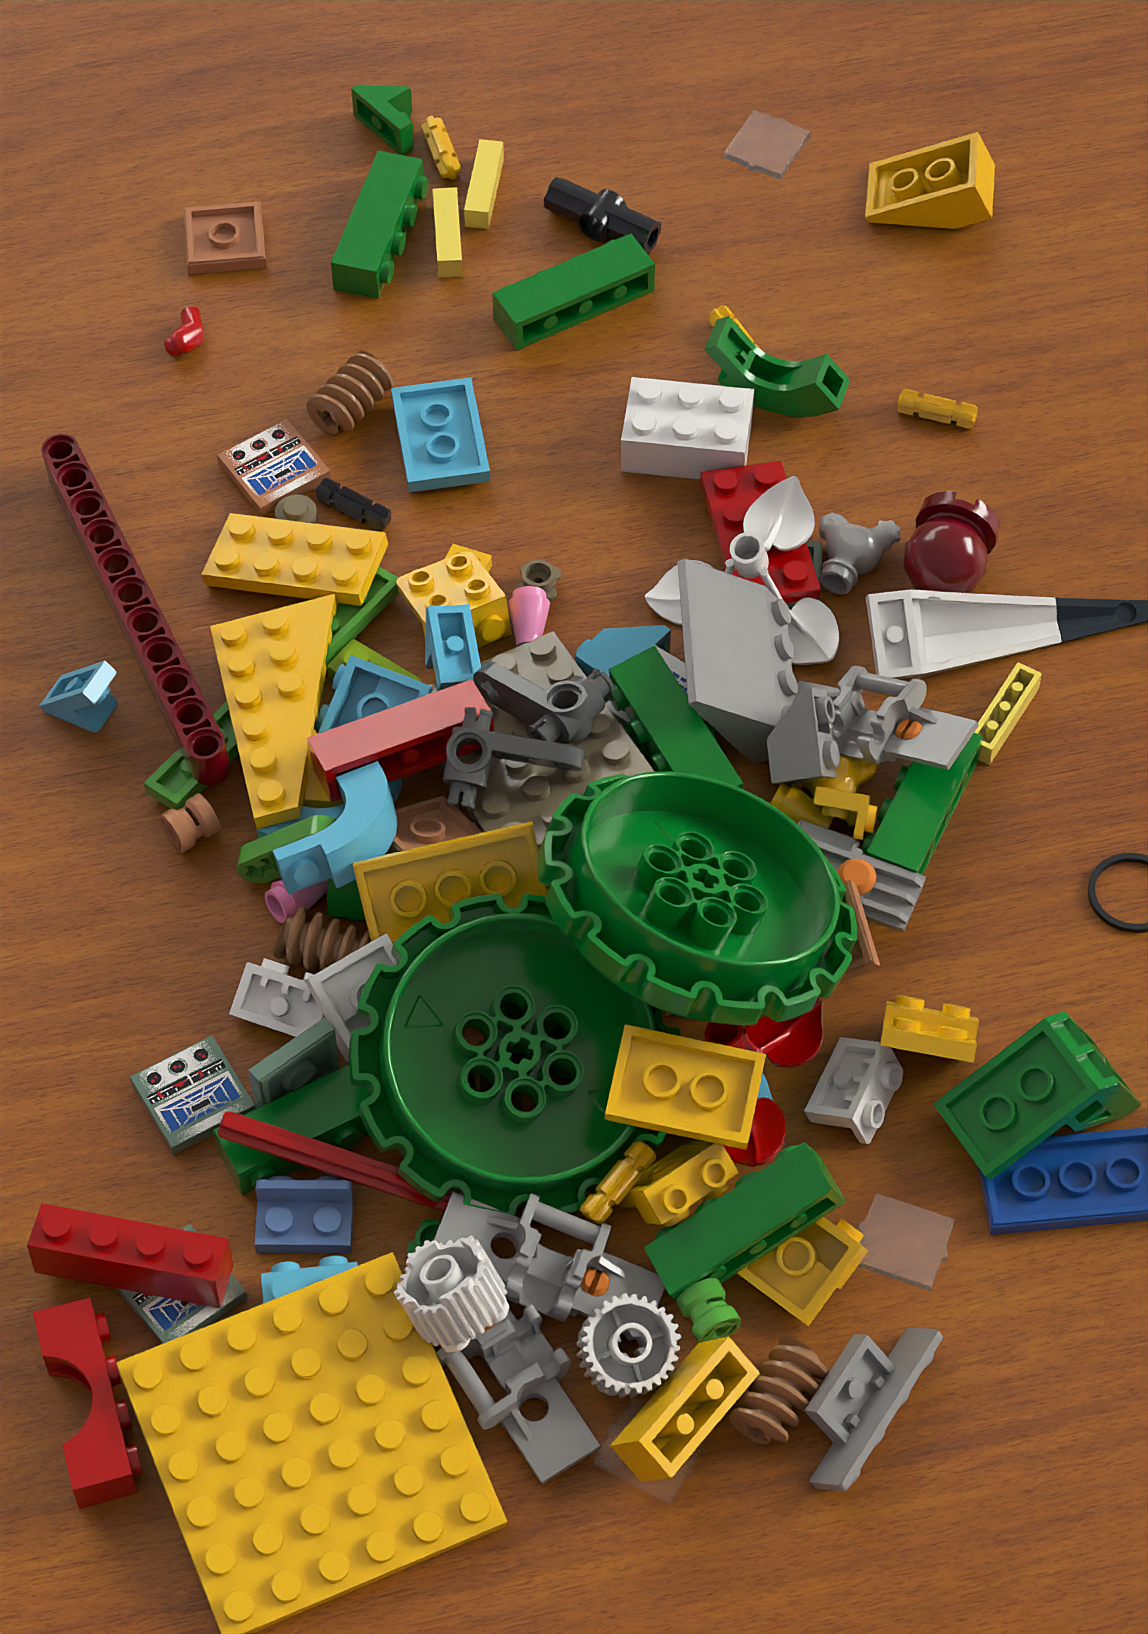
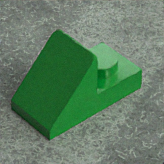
(386, 114)

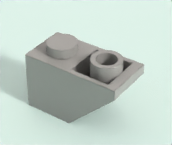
(802, 741)

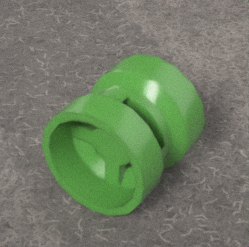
(708, 1310)

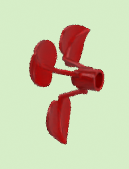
(786, 1046)

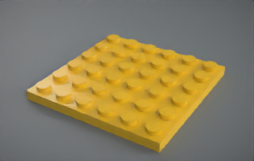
(309, 1447)

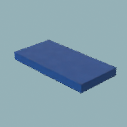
(1072, 1183)

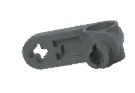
(558, 713)
(468, 778)

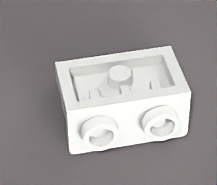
(275, 999)
(856, 1087)

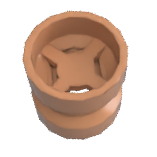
(190, 823)

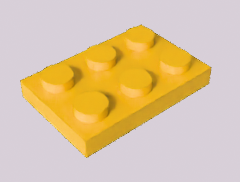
(685, 1087)

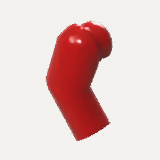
(187, 336)

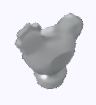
(852, 550)

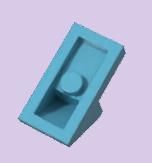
(451, 644)
(83, 697)

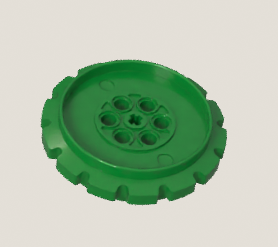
(697, 897)
(420, 1063)

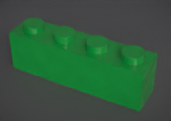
(379, 225)
(573, 291)
(665, 719)
(921, 810)
(319, 1110)
(746, 1221)

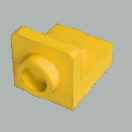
(839, 803)

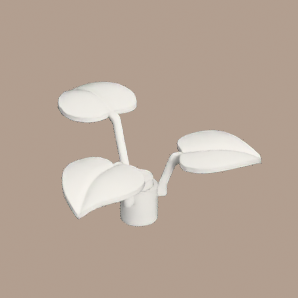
(777, 519)

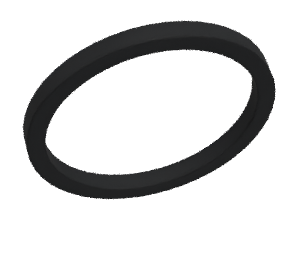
(1101, 913)

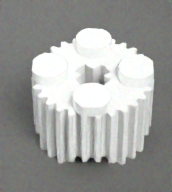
(451, 1292)
(638, 1320)

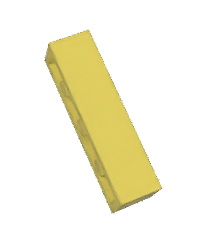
(484, 184)
(447, 232)
(1006, 710)

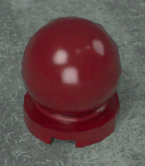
(950, 544)

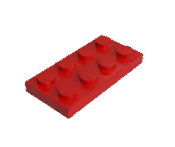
(728, 498)

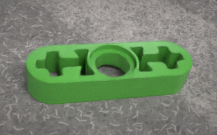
(257, 859)

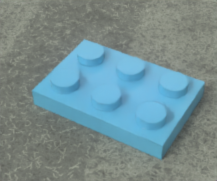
(440, 435)

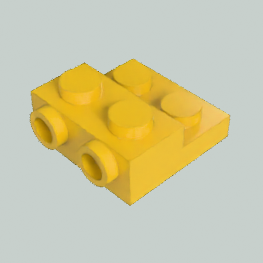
(929, 1031)
(680, 1179)
(808, 1267)

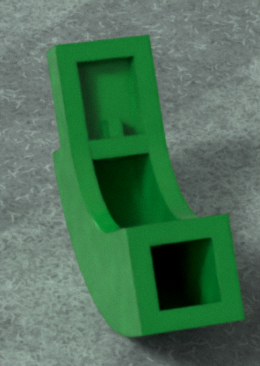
(779, 385)

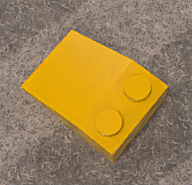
(933, 185)

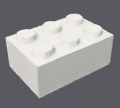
(685, 428)

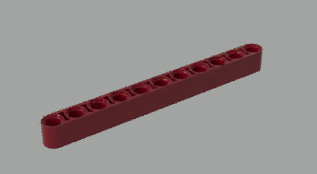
(136, 611)

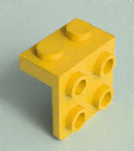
(459, 582)

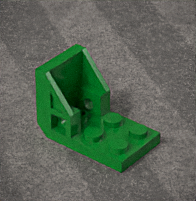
(1031, 1091)

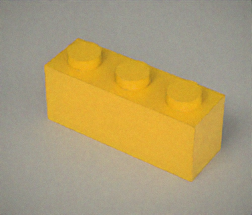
(684, 1409)

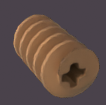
(349, 393)
(315, 944)
(777, 1391)

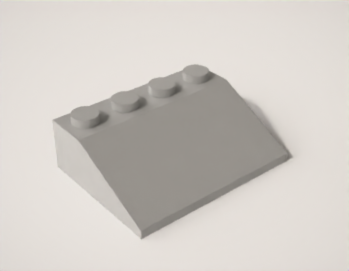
(736, 655)

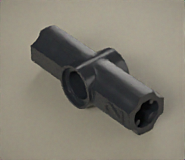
(601, 213)

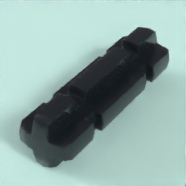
(353, 504)

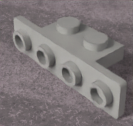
(863, 1398)

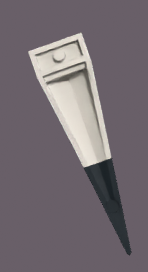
(942, 631)

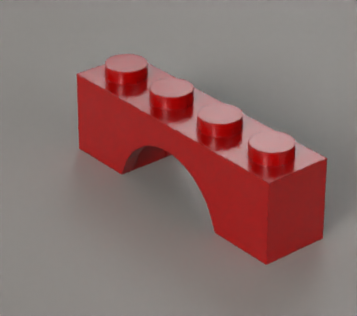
(97, 1456)

